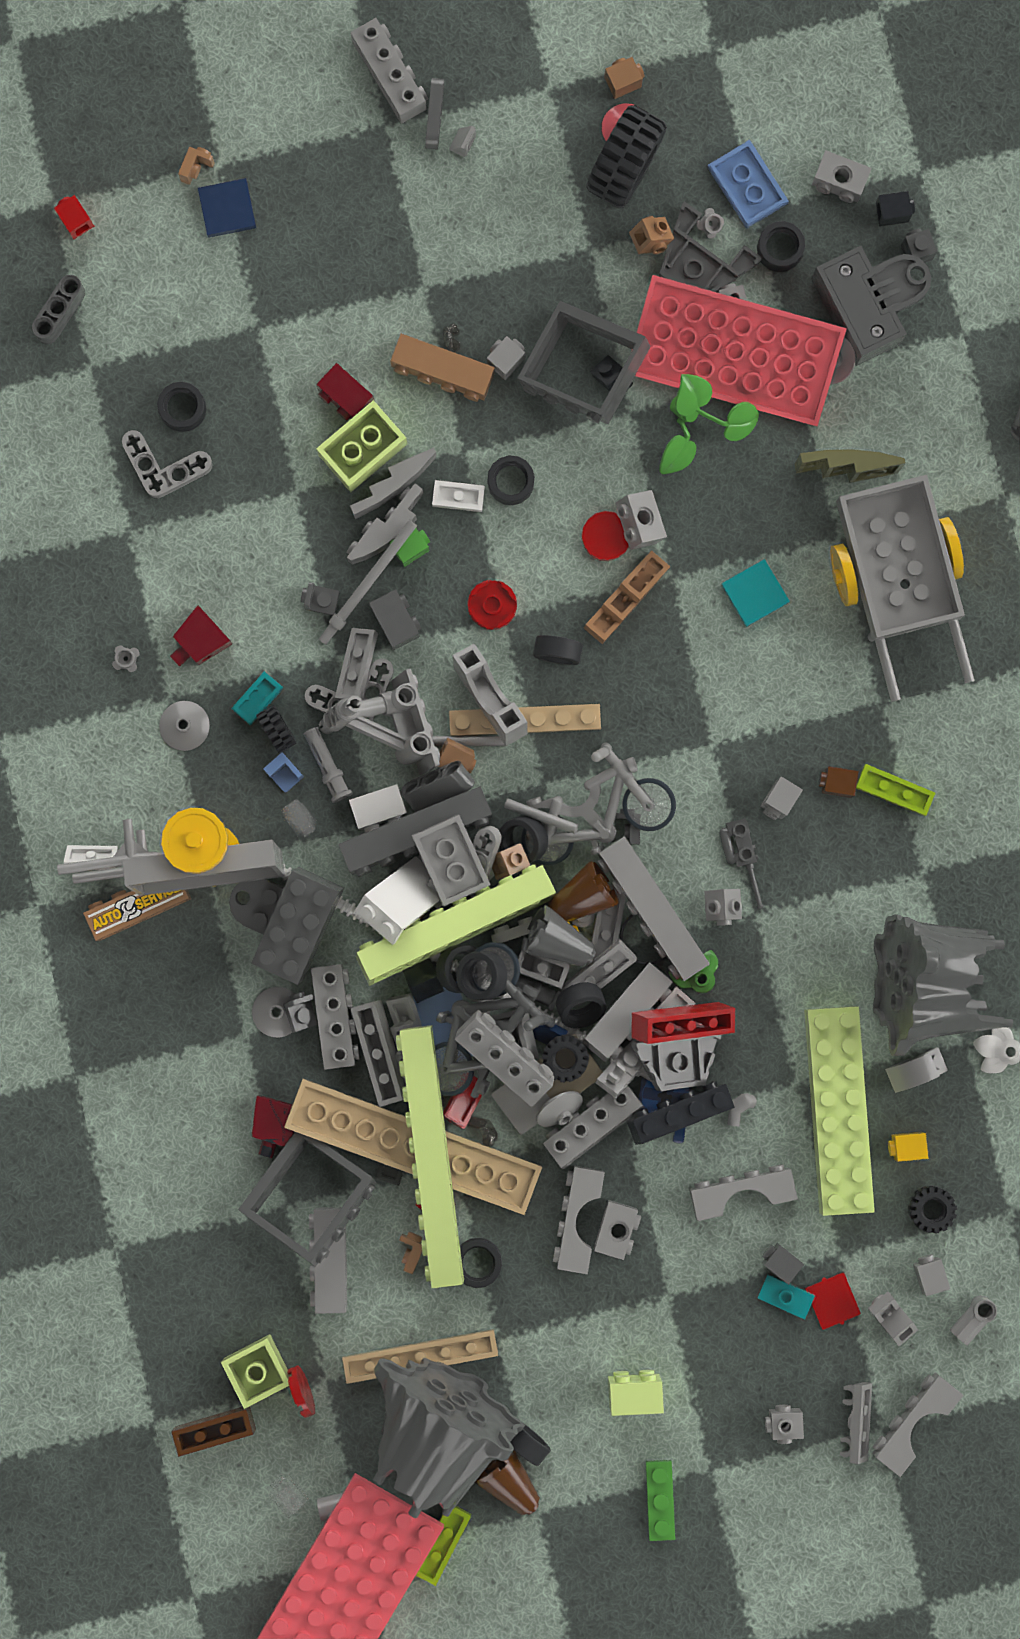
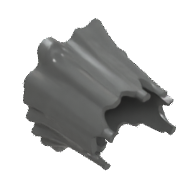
(926, 980)
(439, 1431)

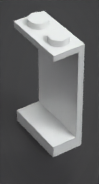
(399, 900)

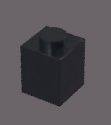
(894, 208)
(423, 980)

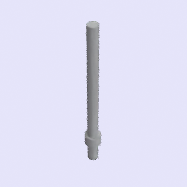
(338, 620)

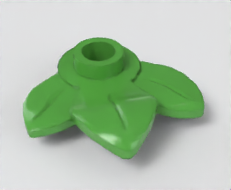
(708, 972)

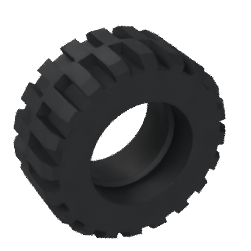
(626, 156)

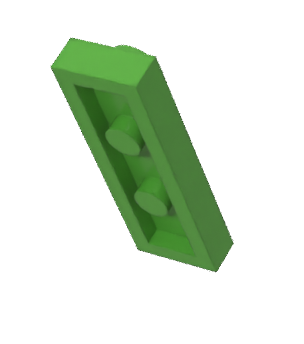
(660, 1500)

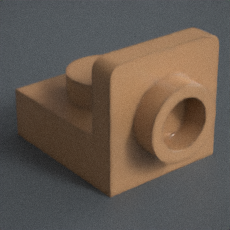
(191, 167)
(510, 862)
(412, 1256)

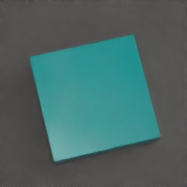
(755, 593)

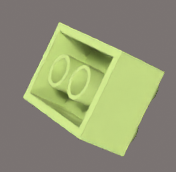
(362, 446)

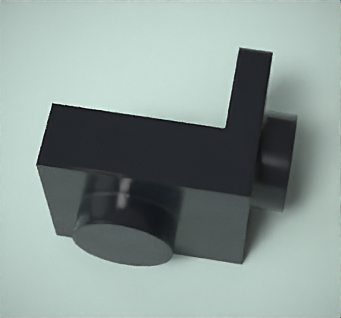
(607, 372)

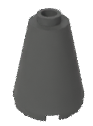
(557, 940)

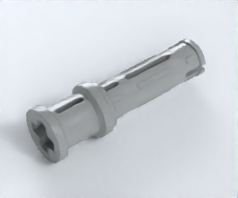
(331, 775)

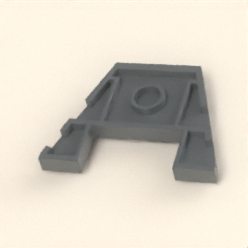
(694, 264)

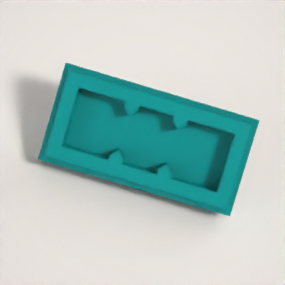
(257, 698)
(786, 1296)

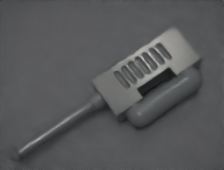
(745, 849)

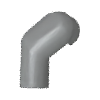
(741, 1104)

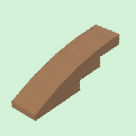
(626, 597)

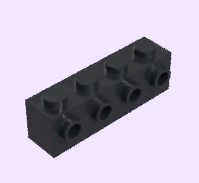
(681, 1113)

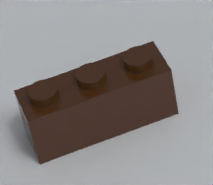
(213, 1430)

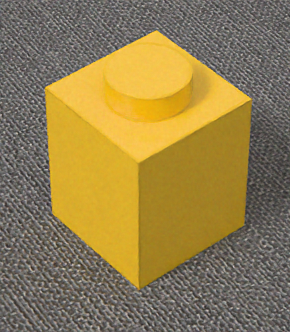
(908, 1146)

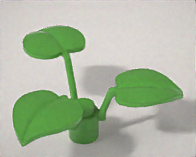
(692, 395)

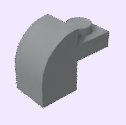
(916, 1070)
(892, 1318)

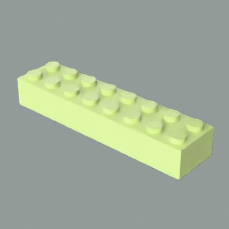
(457, 924)
(839, 1111)

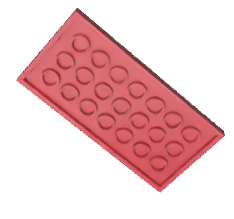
(740, 348)
(355, 1568)

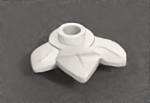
(994, 1049)

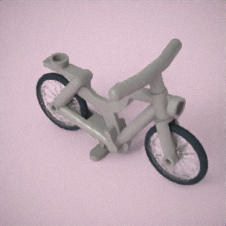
(646, 805)

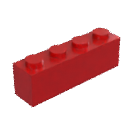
(683, 1022)

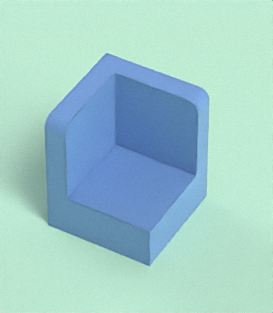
(283, 772)

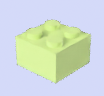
(256, 1371)
(635, 1393)

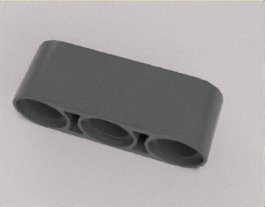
(58, 297)
(437, 786)

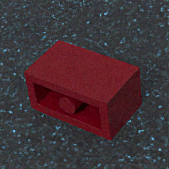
(344, 392)

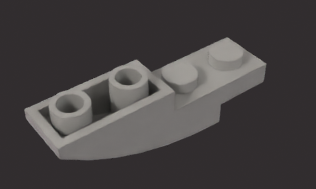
(380, 534)

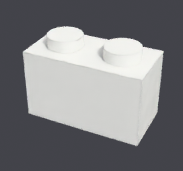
(378, 808)

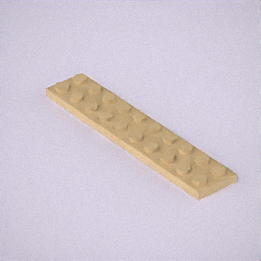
(385, 1138)

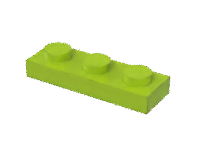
(895, 790)
(444, 1546)

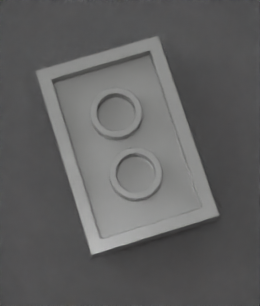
(451, 860)

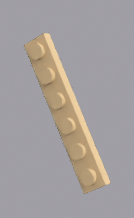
(538, 720)
(444, 1350)

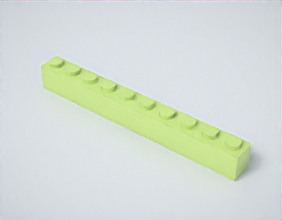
(431, 1156)

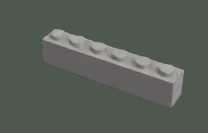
(653, 910)

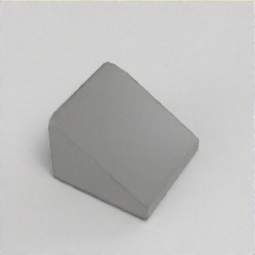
(463, 140)

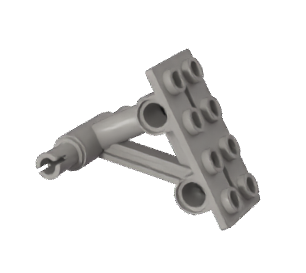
(403, 704)

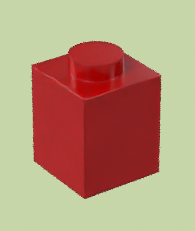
(73, 216)

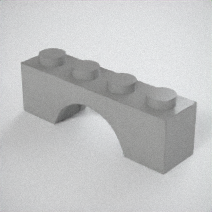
(500, 712)
(711, 1199)
(573, 1252)
(935, 1397)

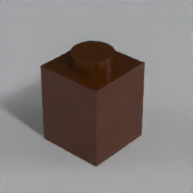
(838, 781)

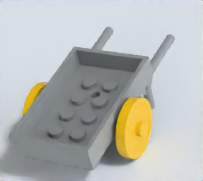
(894, 540)
(195, 855)

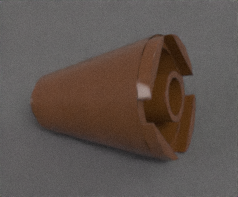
(584, 894)
(510, 1484)

